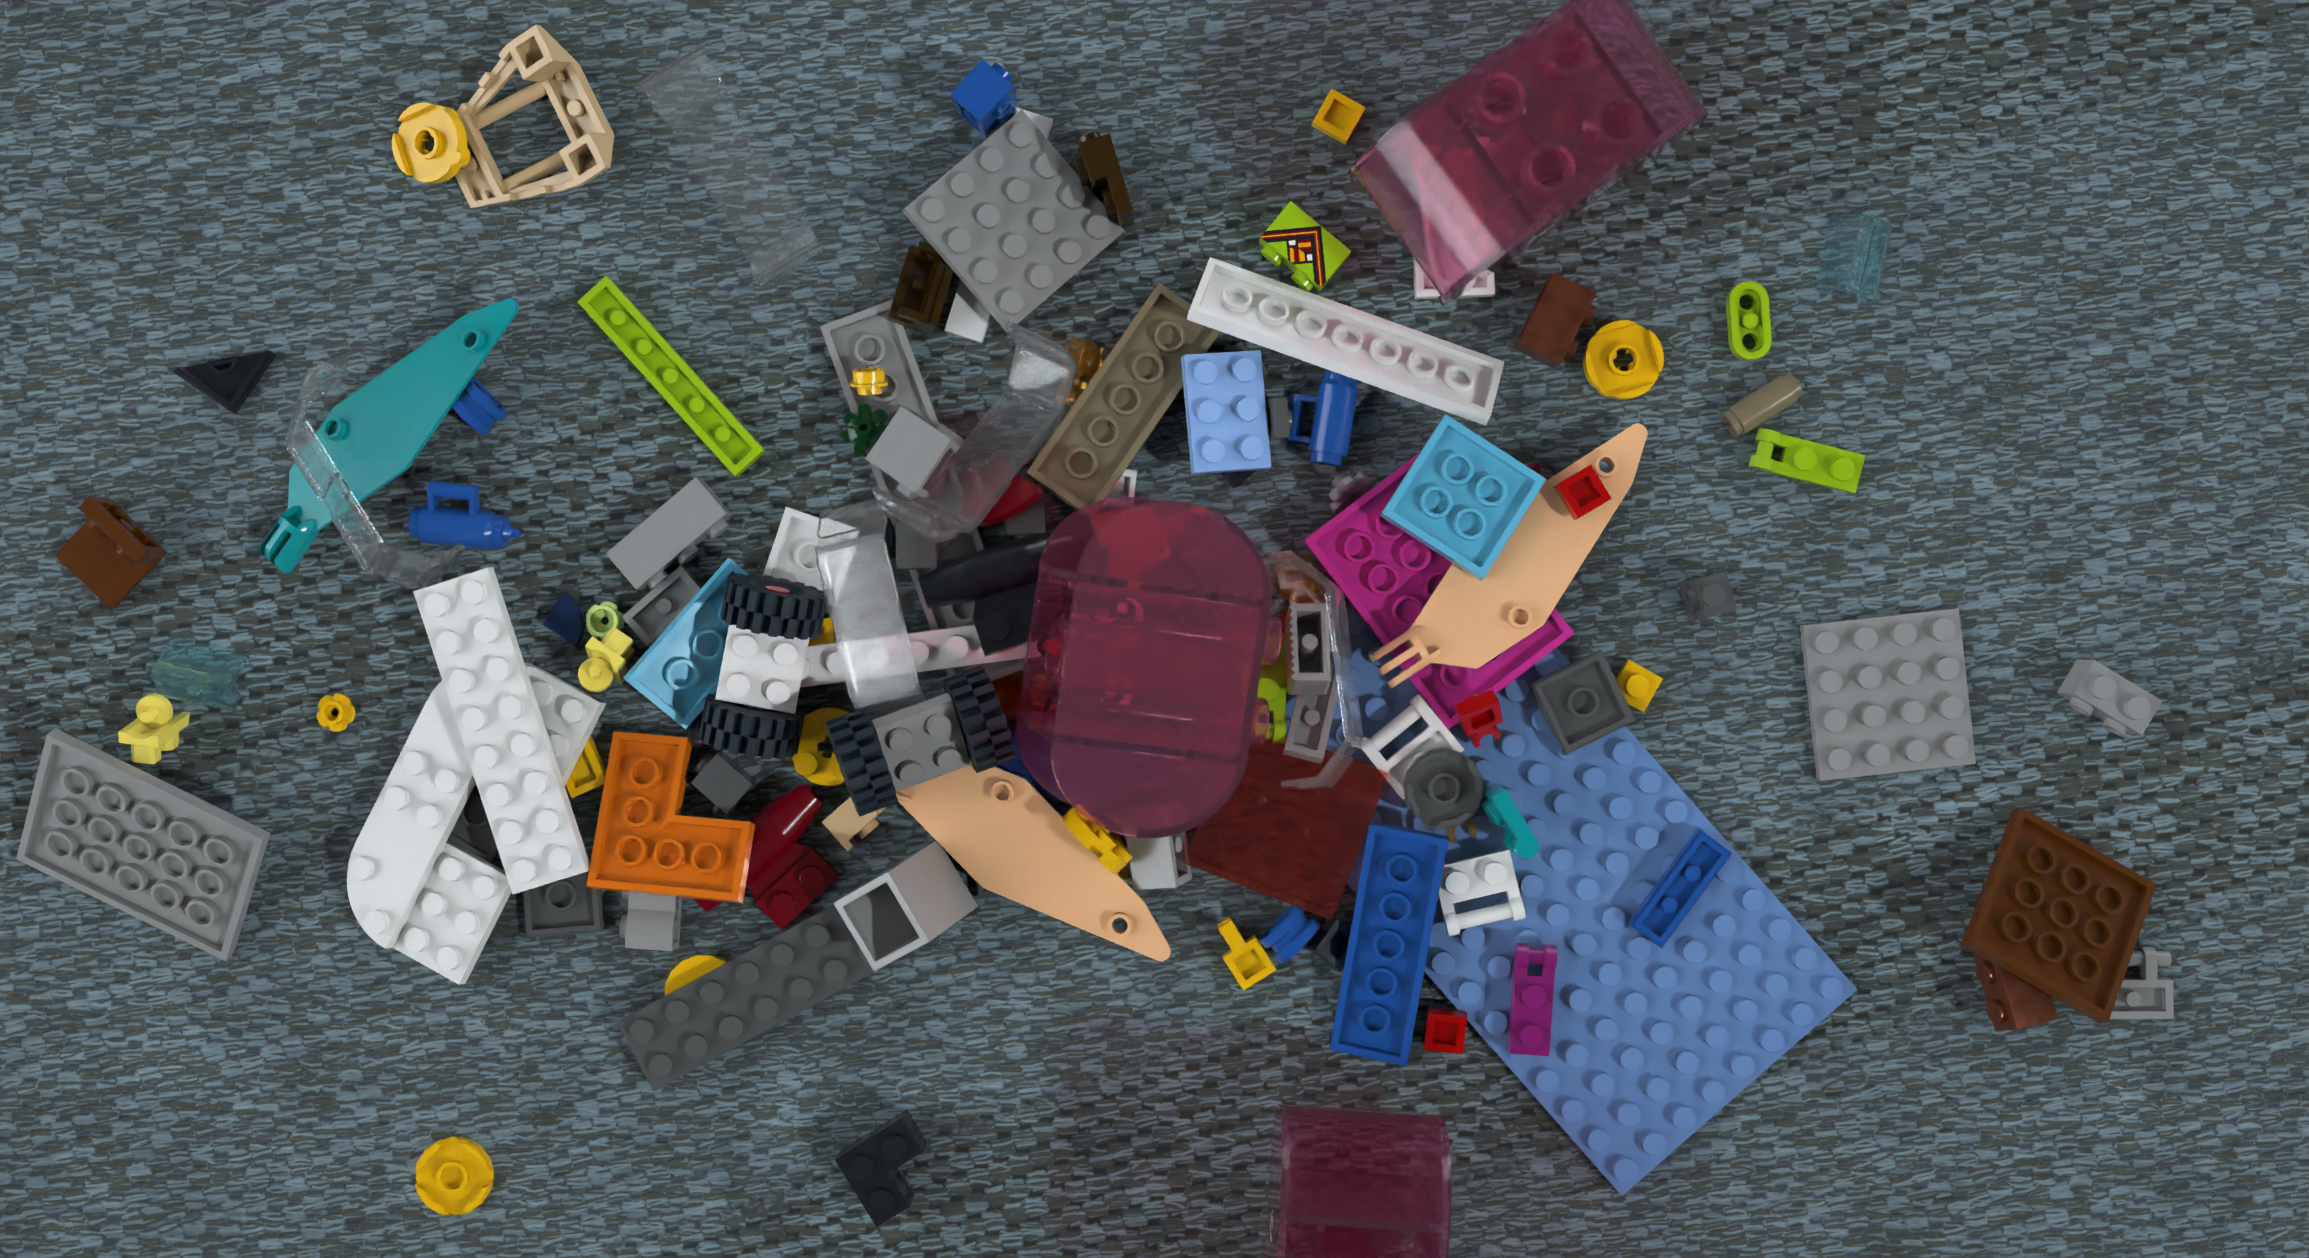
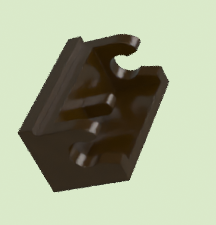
(921, 289)

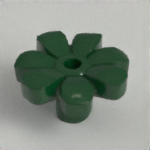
(857, 423)

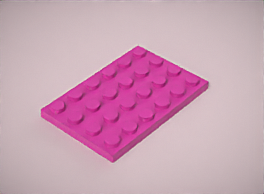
(1389, 583)

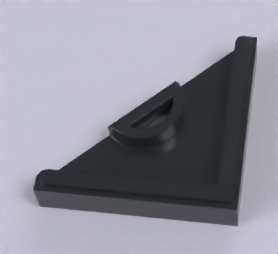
(228, 379)

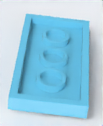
(688, 654)

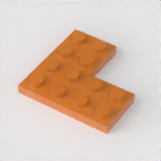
(645, 840)

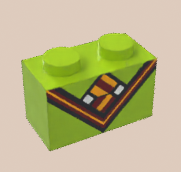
(1303, 248)

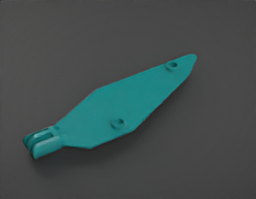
(387, 424)

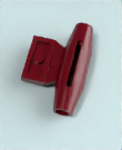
(781, 871)

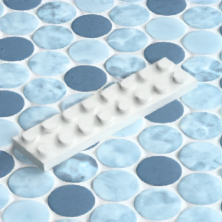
(1346, 341)
(502, 730)

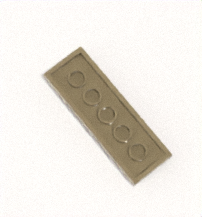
(1121, 402)

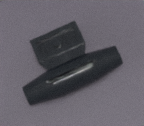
(999, 583)

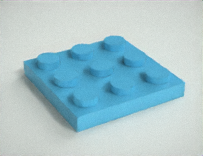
(1463, 497)

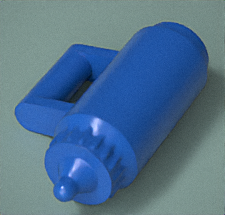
(1331, 418)
(459, 525)

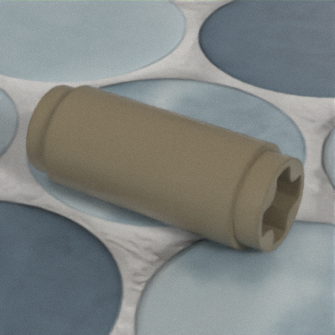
(1762, 404)

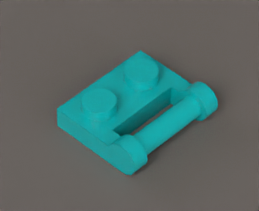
(1503, 812)

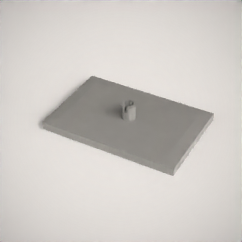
(141, 844)

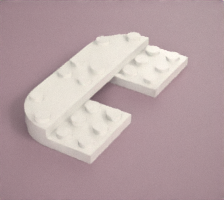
(404, 873)

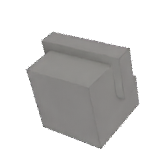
(913, 452)

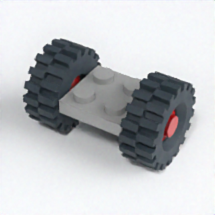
(921, 741)

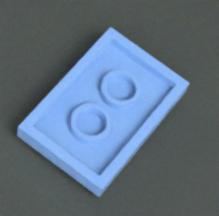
(1226, 412)

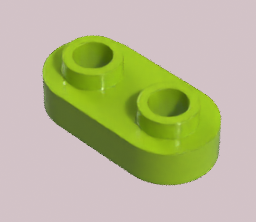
(1748, 322)

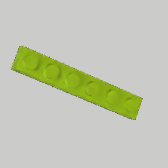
(671, 376)

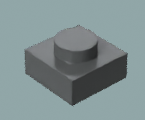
(1278, 418)

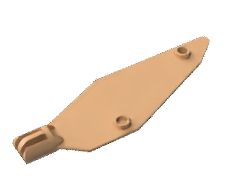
(1477, 619)
(1026, 853)

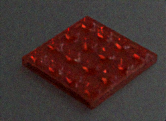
(1289, 839)

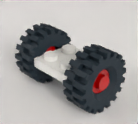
(762, 666)

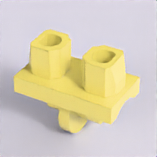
(605, 661)
(154, 729)

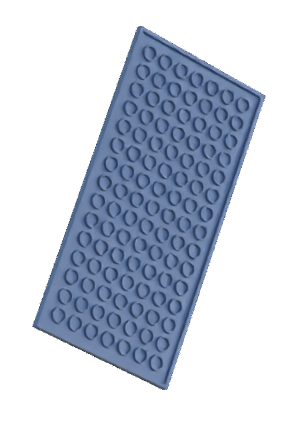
(1638, 1031)

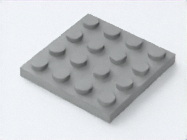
(1013, 220)
(1887, 694)

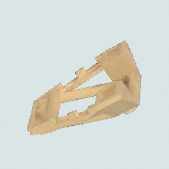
(563, 80)

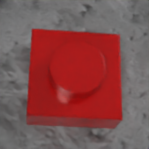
(1582, 492)
(1445, 1030)

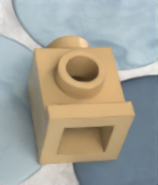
(846, 823)

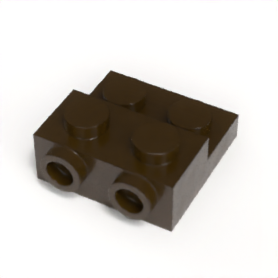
(1101, 171)

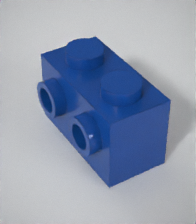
(986, 97)

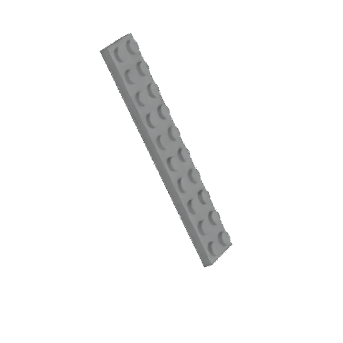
(874, 342)

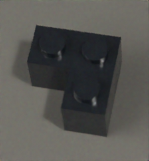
(873, 1166)

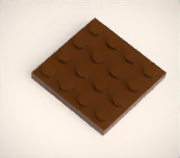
(2059, 915)

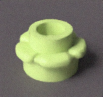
(597, 613)

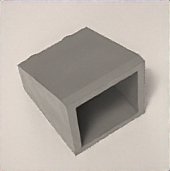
(906, 905)

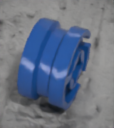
(479, 407)
(1289, 933)

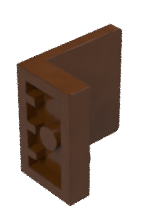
(110, 551)

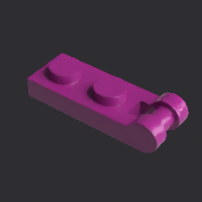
(1532, 1000)

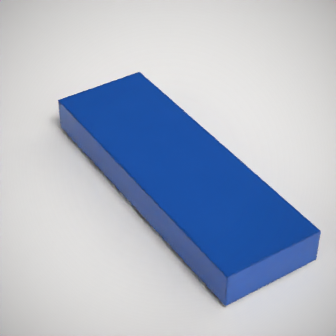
(1679, 888)

